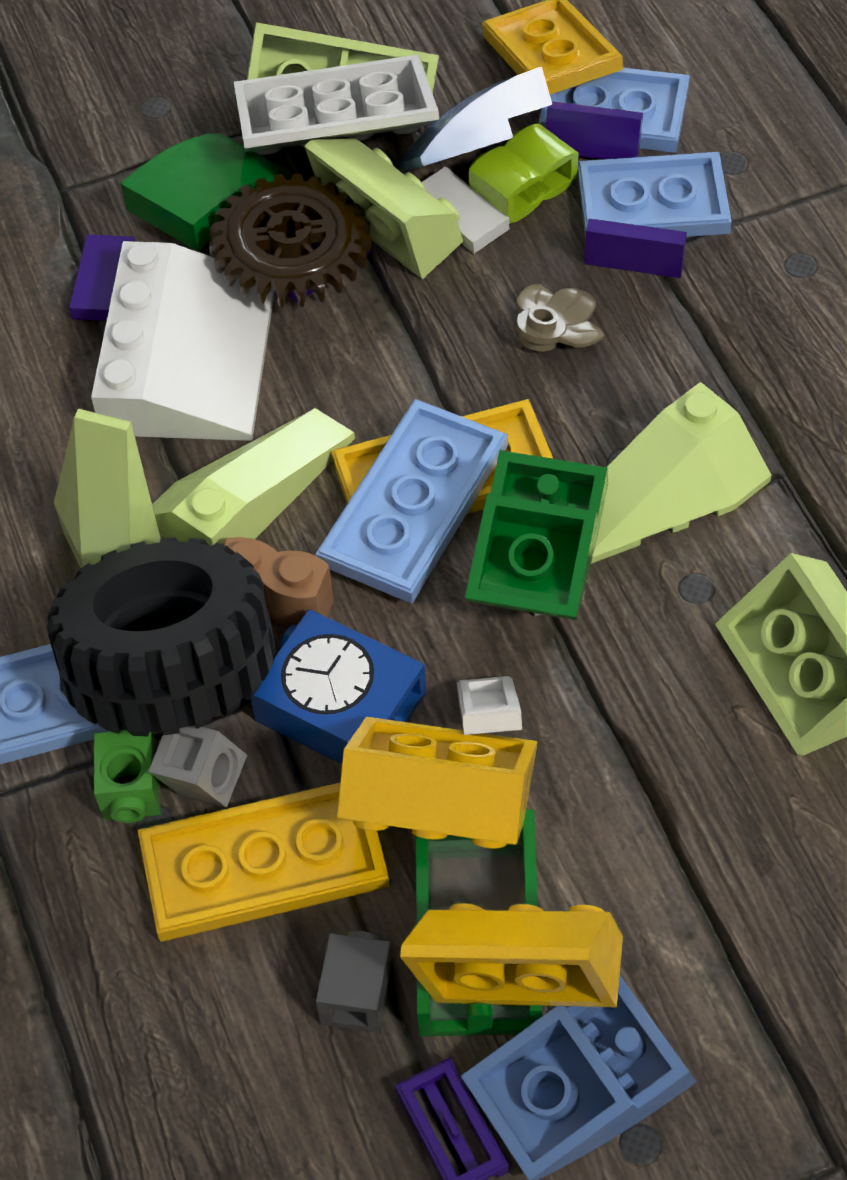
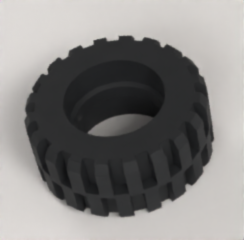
(161, 636)

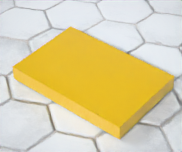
(553, 38)

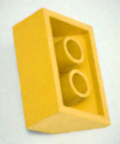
(436, 781)
(517, 956)

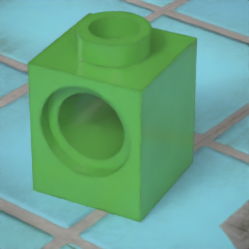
(123, 756)

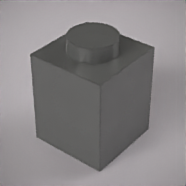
(355, 981)

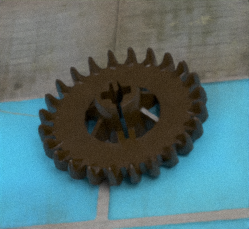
(289, 236)

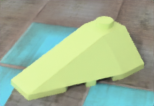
(288, 51)
(678, 469)
(251, 484)
(103, 489)

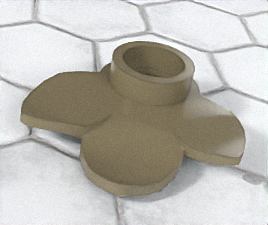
(555, 318)

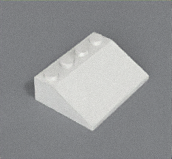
(335, 104)
(181, 347)

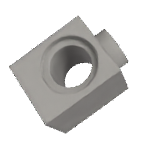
(199, 764)

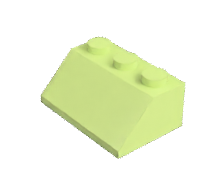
(400, 211)
(795, 649)

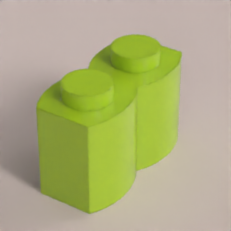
(524, 171)

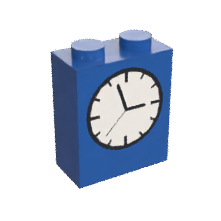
(332, 681)

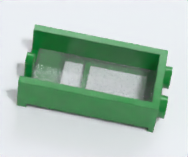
(494, 879)

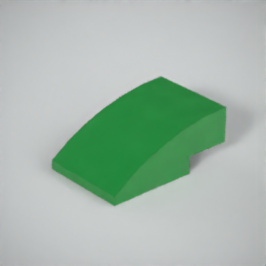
(191, 181)
(537, 535)

